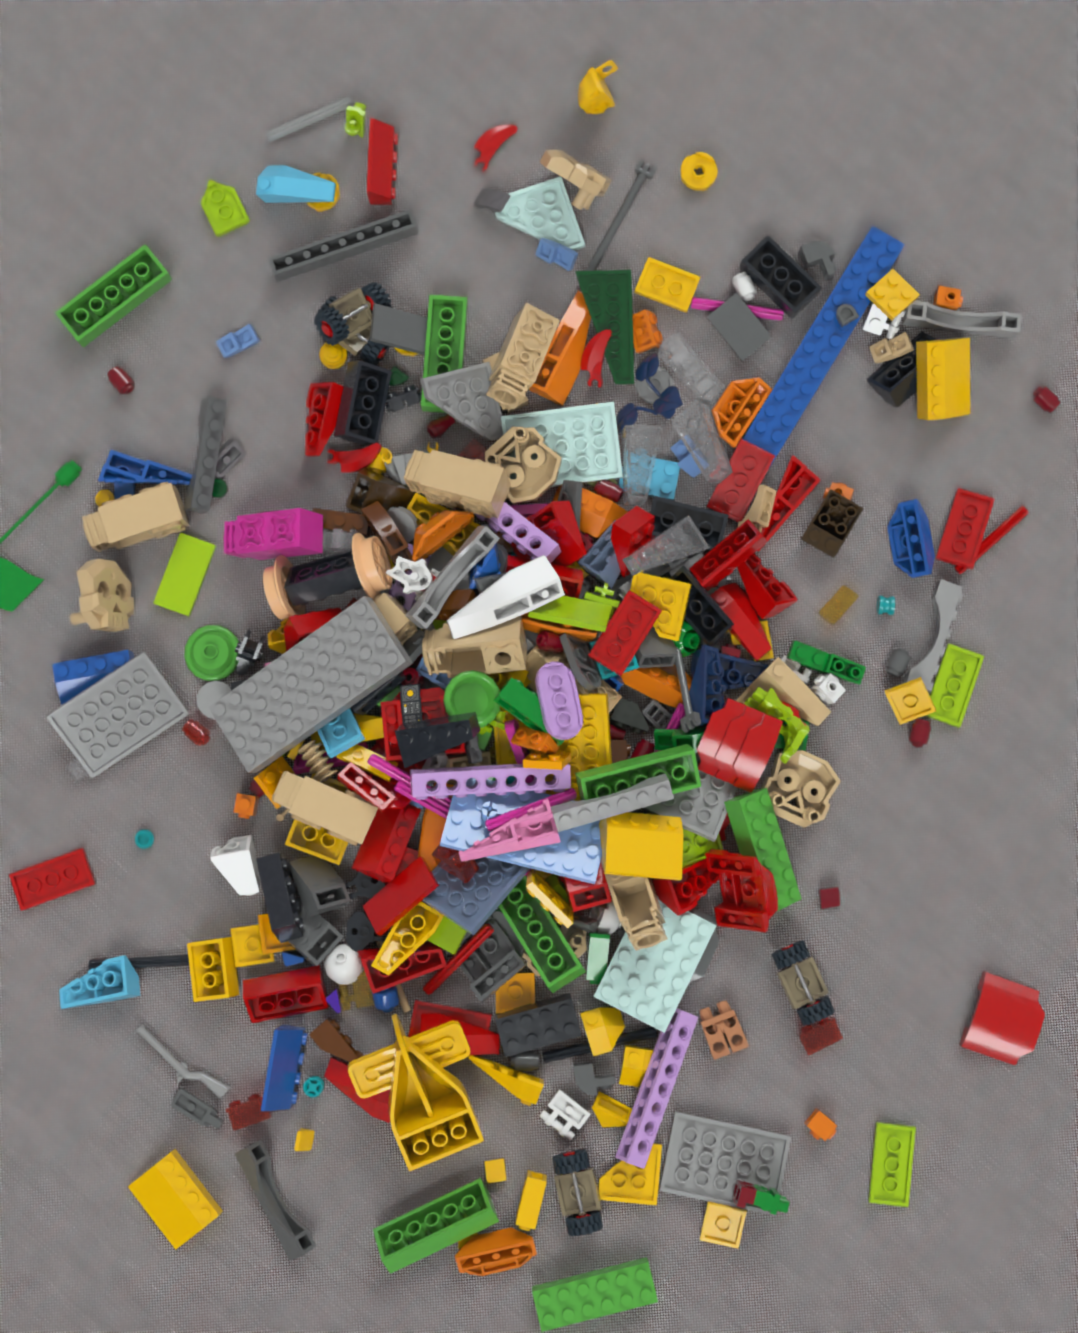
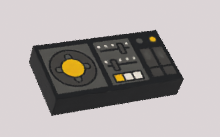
(411, 703)

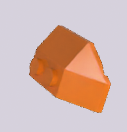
(739, 407)
(596, 512)
(439, 531)
(495, 1252)

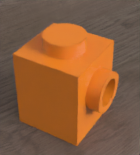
(948, 298)
(246, 805)
(820, 1125)

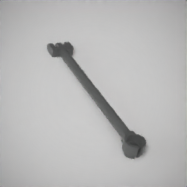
(643, 173)
(692, 718)

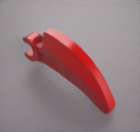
(491, 142)
(593, 356)
(355, 460)

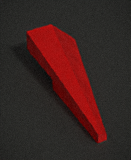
(793, 489)

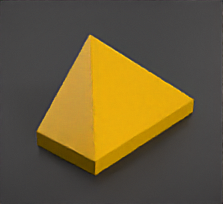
(610, 1111)

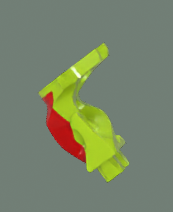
(795, 730)

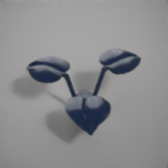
(664, 405)

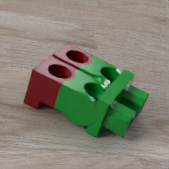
(759, 1196)

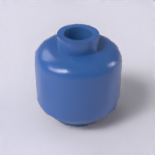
(386, 999)

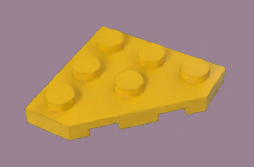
(667, 595)
(631, 1183)

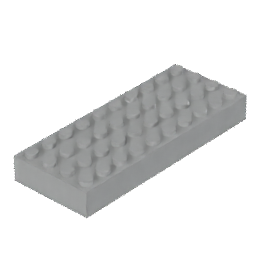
(310, 685)

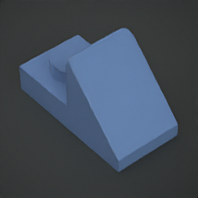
(686, 461)

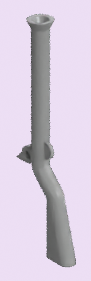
(214, 1085)

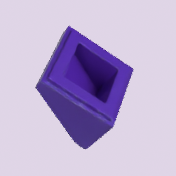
(334, 1001)

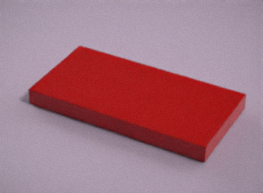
(739, 488)
(965, 528)
(625, 633)
(52, 879)
(400, 895)
(468, 1016)

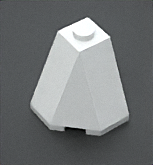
(238, 864)

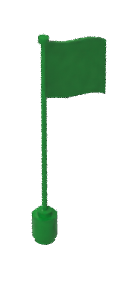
(14, 581)

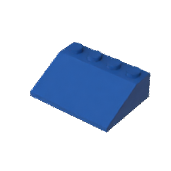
(79, 674)
(283, 1068)

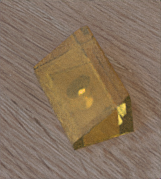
(838, 605)

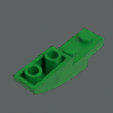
(825, 662)
(671, 738)

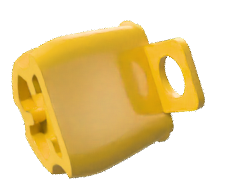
(593, 90)

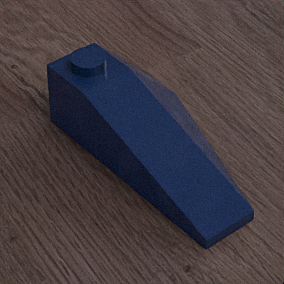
(735, 670)
(706, 686)

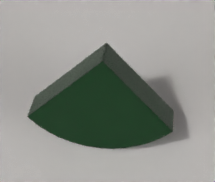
(397, 377)

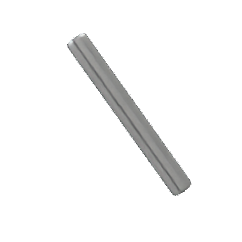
(308, 119)

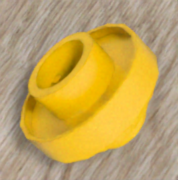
(333, 356)

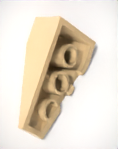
(792, 691)

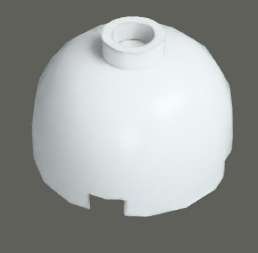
(607, 918)
(343, 964)

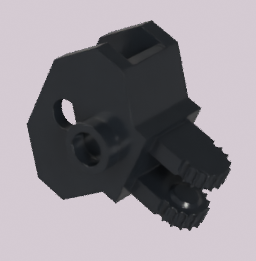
(248, 653)
(365, 886)
(365, 932)

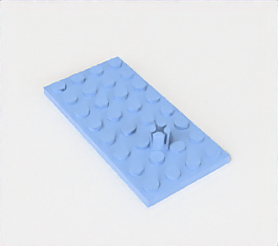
(574, 857)

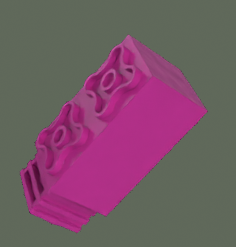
(274, 534)

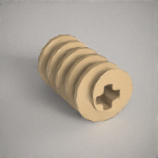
(317, 761)

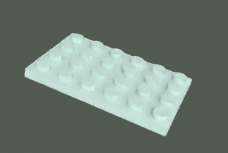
(581, 436)
(654, 978)

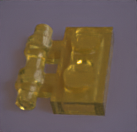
(361, 996)

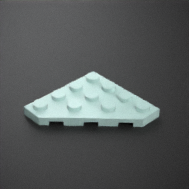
(544, 213)

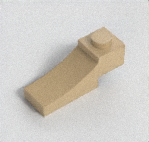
(761, 508)

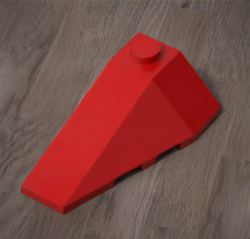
(323, 407)
(763, 589)
(746, 623)
(684, 893)
(479, 1039)
(375, 1105)

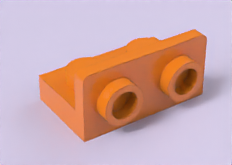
(645, 331)
(534, 740)

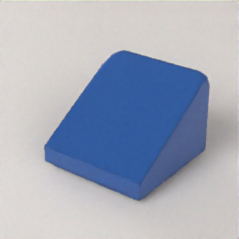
(122, 489)
(292, 959)

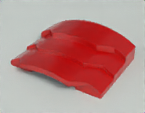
(432, 707)
(738, 744)
(373, 788)
(746, 891)
(1004, 1020)

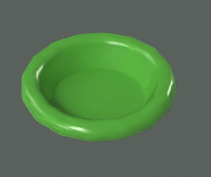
(211, 653)
(470, 693)

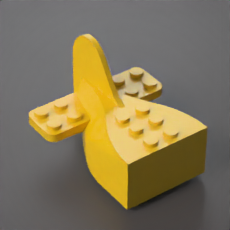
(425, 1102)

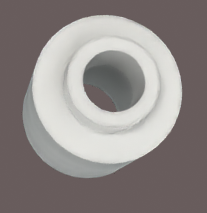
(744, 286)

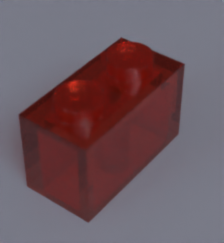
(451, 862)

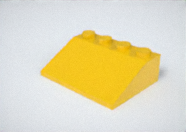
(943, 378)
(317, 841)
(642, 845)
(175, 1199)

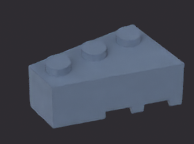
(601, 560)

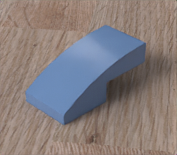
(555, 252)
(237, 342)

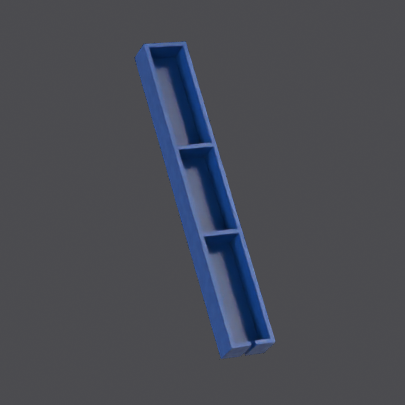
(822, 343)

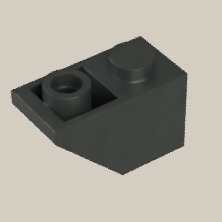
(629, 714)

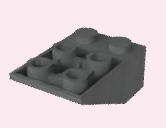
(318, 885)
(318, 937)

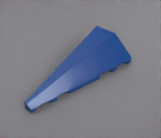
(128, 469)

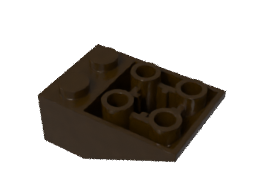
(374, 487)
(832, 523)

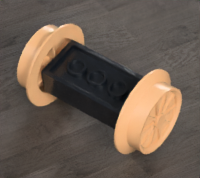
(294, 586)

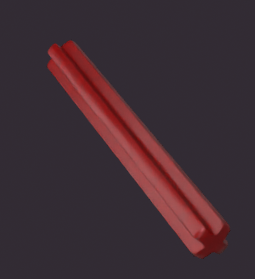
(997, 534)
(458, 959)

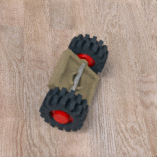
(350, 313)
(371, 351)
(803, 983)
(577, 1192)

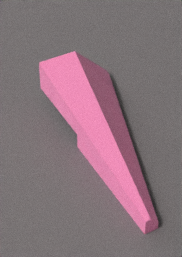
(529, 831)

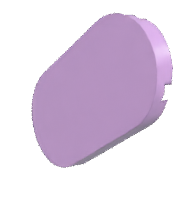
(559, 700)

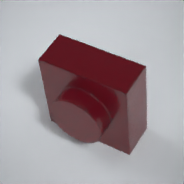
(730, 650)

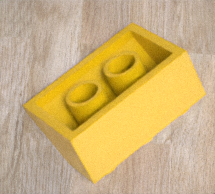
(212, 969)

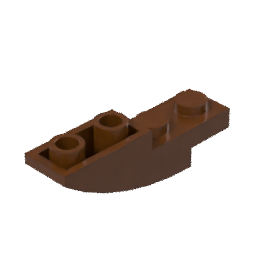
(387, 532)

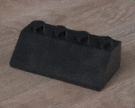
(898, 377)
(709, 522)
(703, 612)

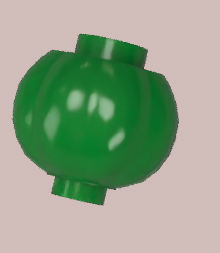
(688, 640)

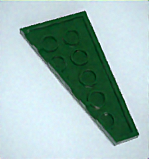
(610, 307)

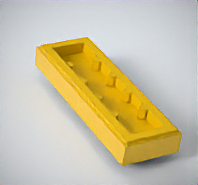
(359, 756)

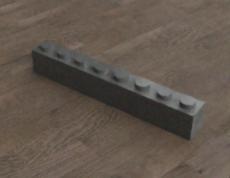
(343, 245)

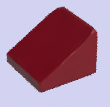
(829, 897)

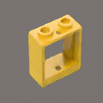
(531, 1200)

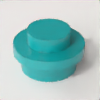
(144, 839)

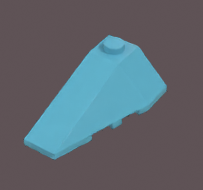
(288, 184)
(108, 982)

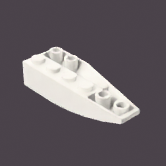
(509, 597)

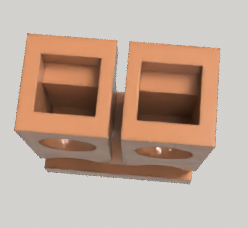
(722, 1024)

